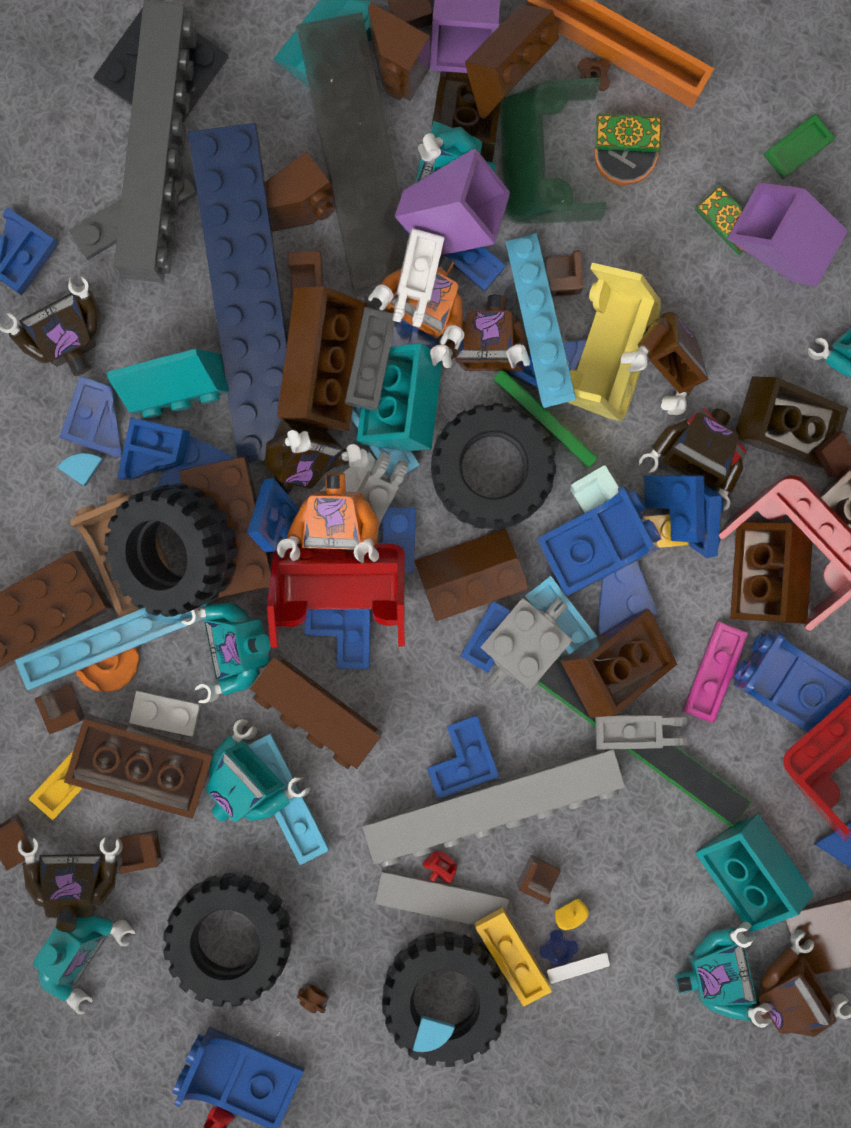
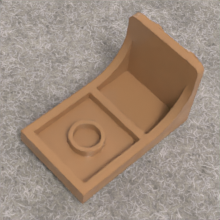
(93, 526)

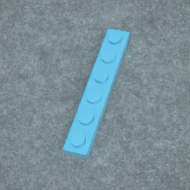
(540, 321)
(96, 646)

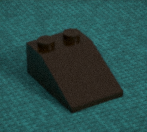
(457, 108)
(787, 419)

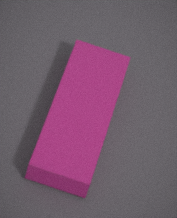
(715, 672)

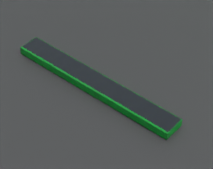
(667, 761)

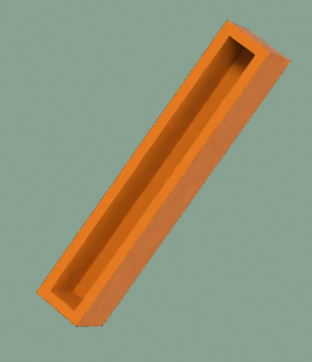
(630, 47)

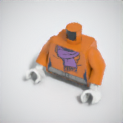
(441, 312)
(334, 522)

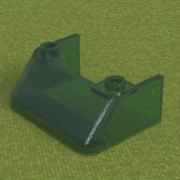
(531, 195)

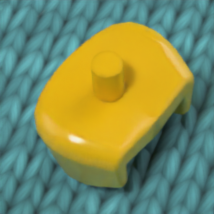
(571, 915)

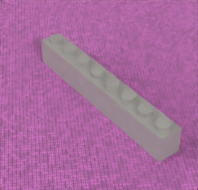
(492, 806)

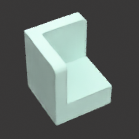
(594, 489)

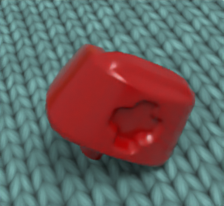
(441, 865)
(218, 1118)

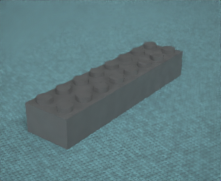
(154, 142)

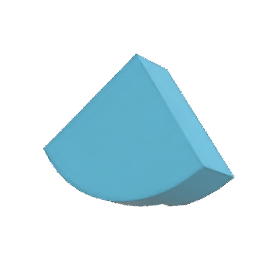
(81, 467)
(432, 1034)

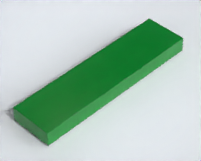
(545, 419)

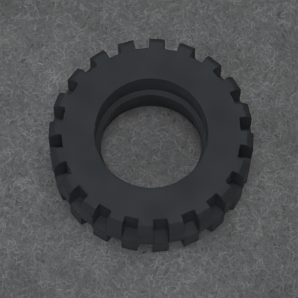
(493, 422)
(138, 565)
(451, 954)
(205, 976)

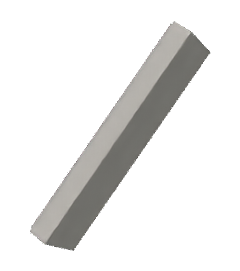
(436, 898)

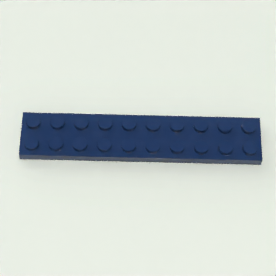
(242, 278)

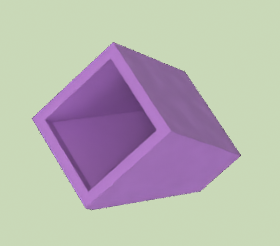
(460, 30)
(457, 202)
(788, 232)

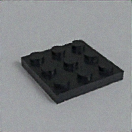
(119, 68)

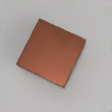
(834, 454)

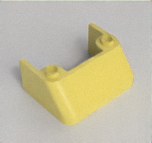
(624, 311)

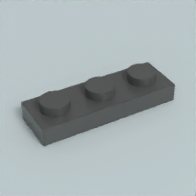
(370, 359)

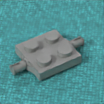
(526, 643)

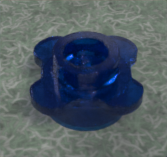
(558, 940)

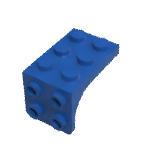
(600, 542)
(790, 681)
(238, 1078)

